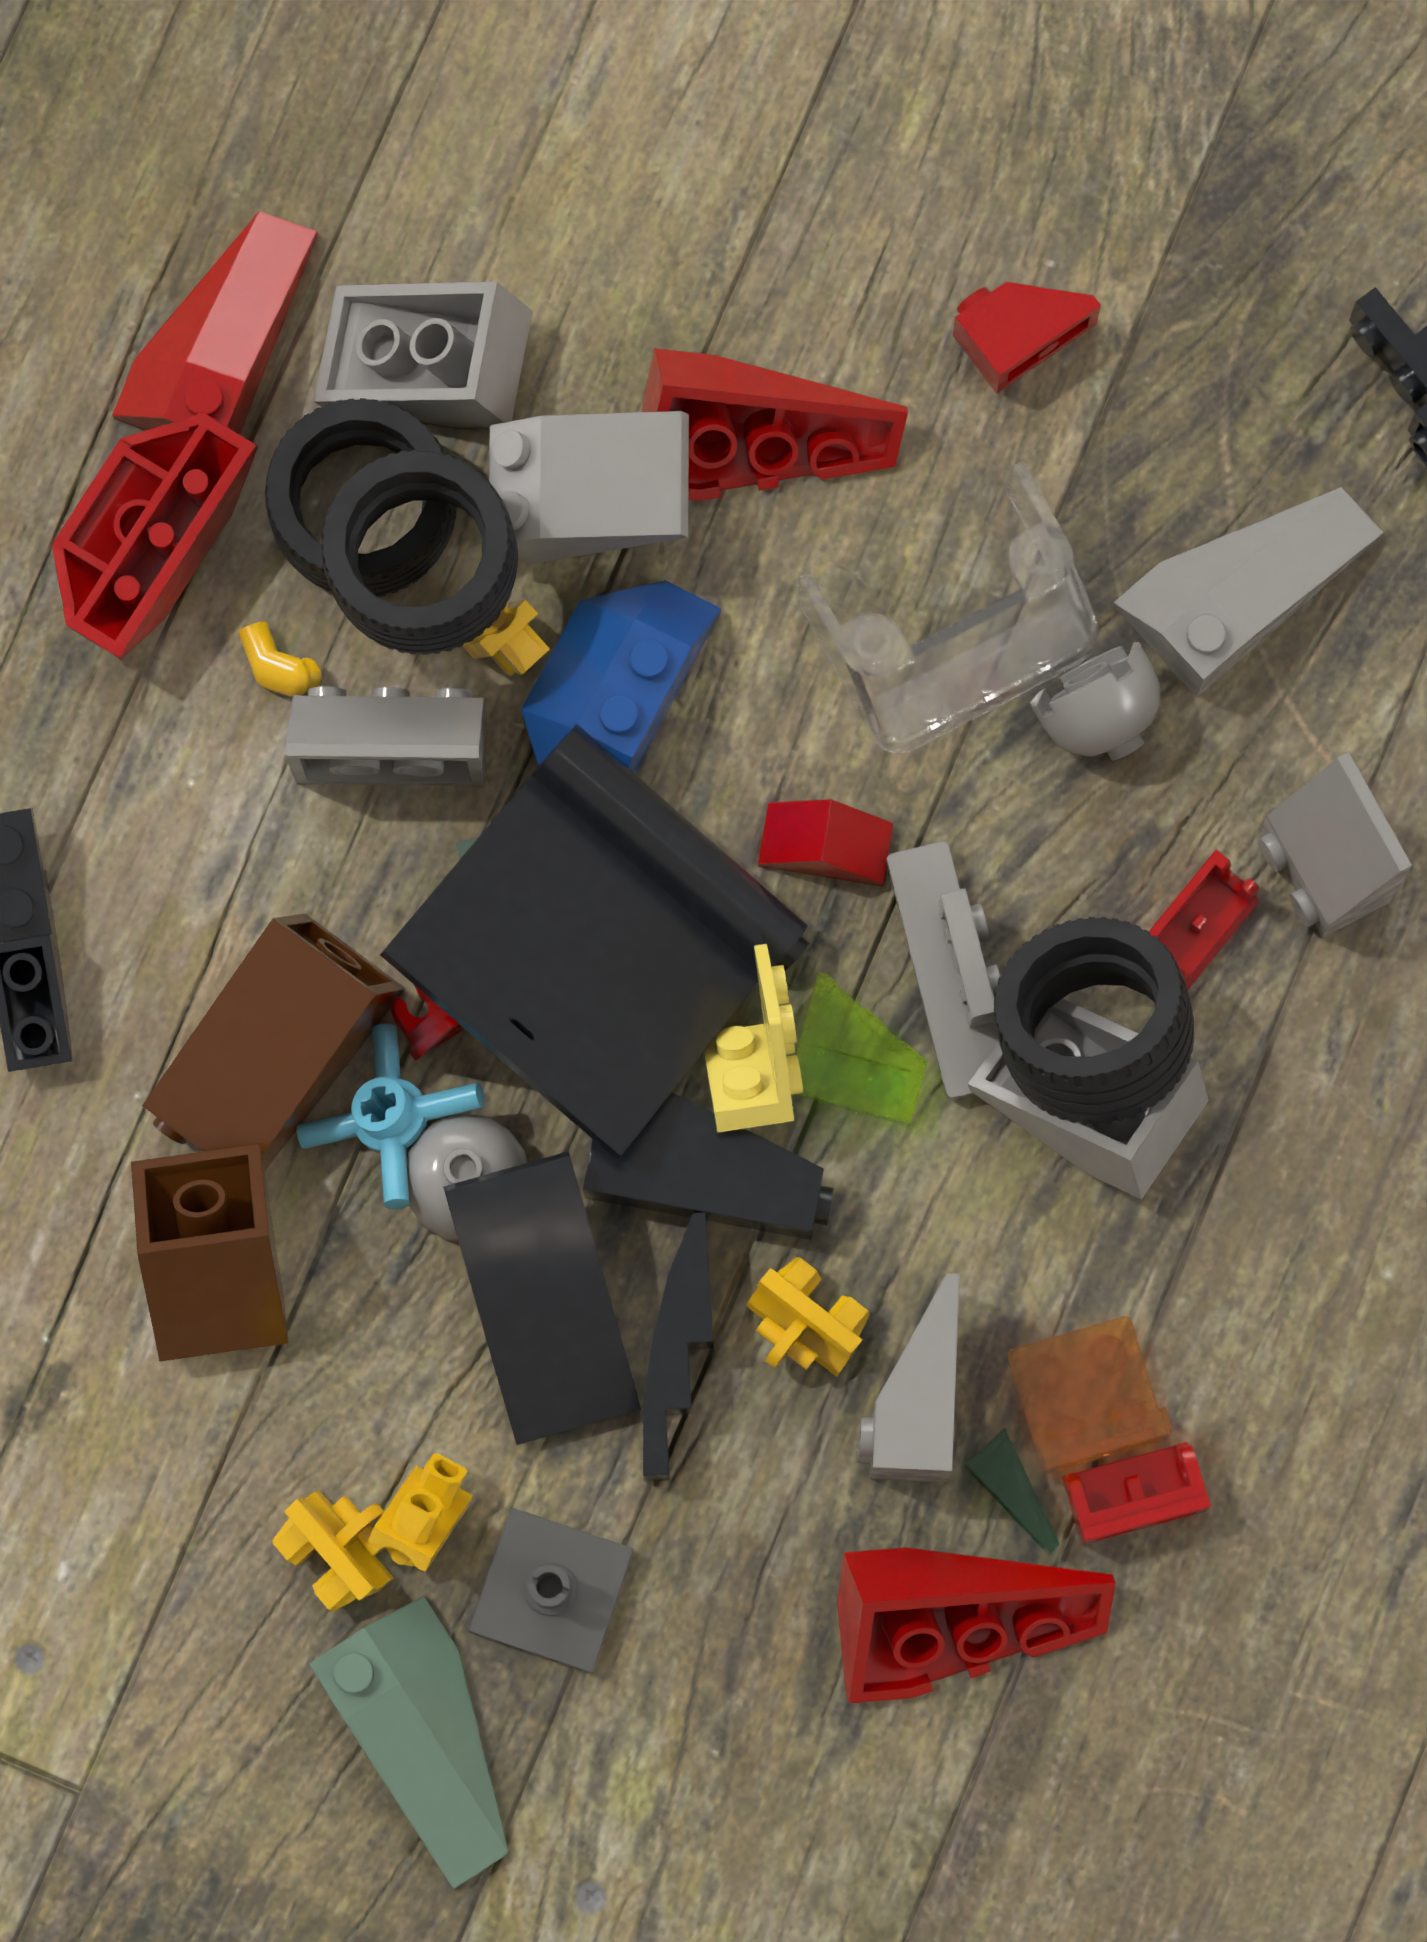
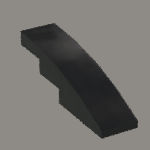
(681, 1326)

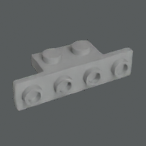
(947, 961)

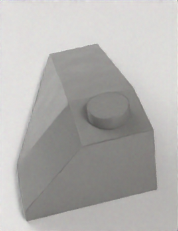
(1234, 591)

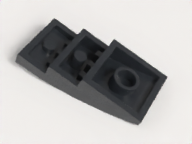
(542, 1298)

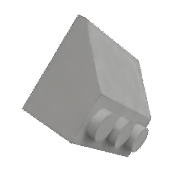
(387, 738)

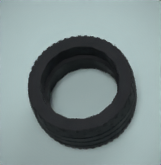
(334, 429)
(395, 482)
(1077, 958)

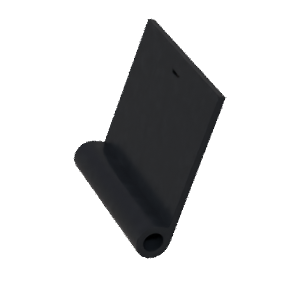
(594, 940)

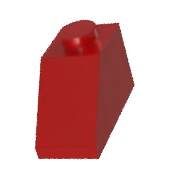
(1020, 328)

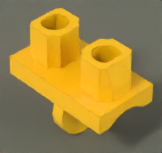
(510, 640)
(800, 1325)
(423, 1513)
(341, 1538)

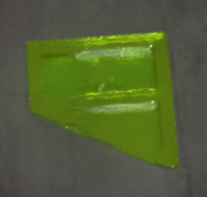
(854, 1060)

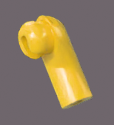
(276, 669)

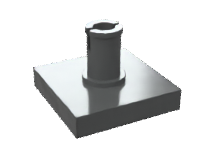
(551, 1590)

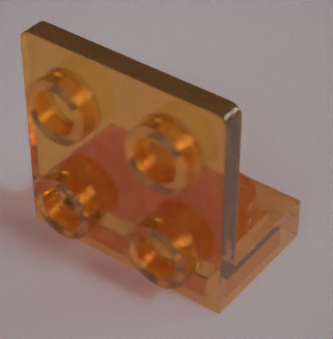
(1087, 1395)

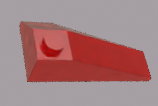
(222, 333)
(768, 425)
(936, 1613)

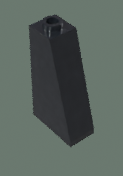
(733, 1175)

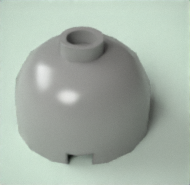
(1102, 704)
(450, 1153)

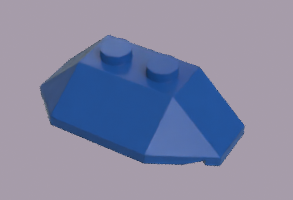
(618, 669)

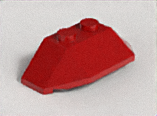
(147, 528)

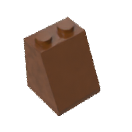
(208, 1252)

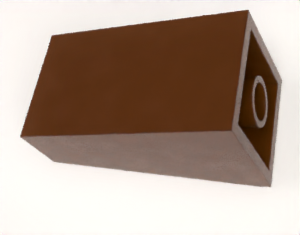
(272, 1040)

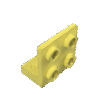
(749, 1064)

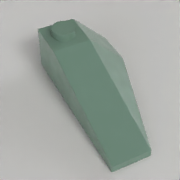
(415, 1720)

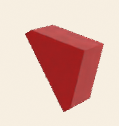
(826, 841)

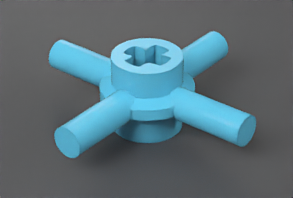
(390, 1115)

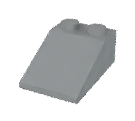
(429, 348)
(592, 481)
(1334, 848)
(1118, 1153)
(915, 1410)

